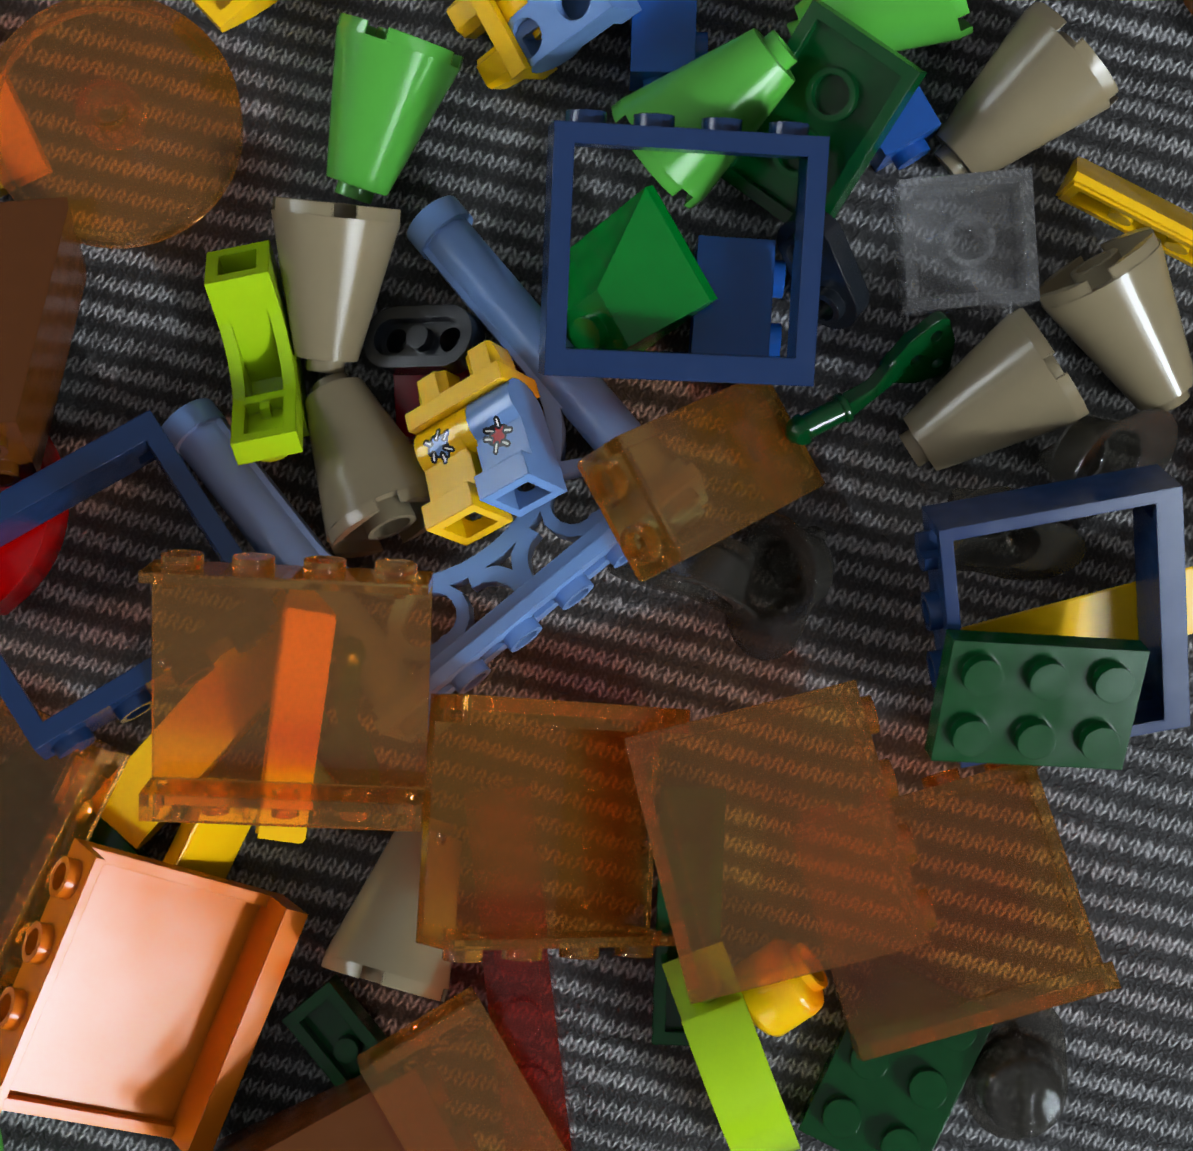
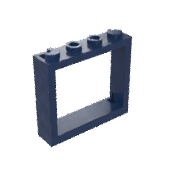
(715, 137)
(55, 491)
(1158, 569)

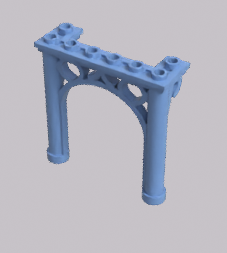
(512, 316)

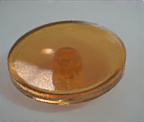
(119, 115)

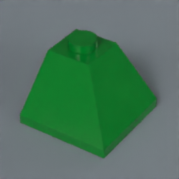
(633, 279)

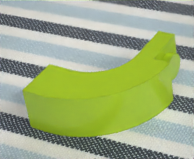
(258, 346)
(733, 1069)

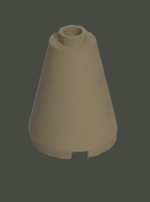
(1025, 96)
(331, 274)
(1126, 318)
(993, 398)
(362, 468)
(381, 927)

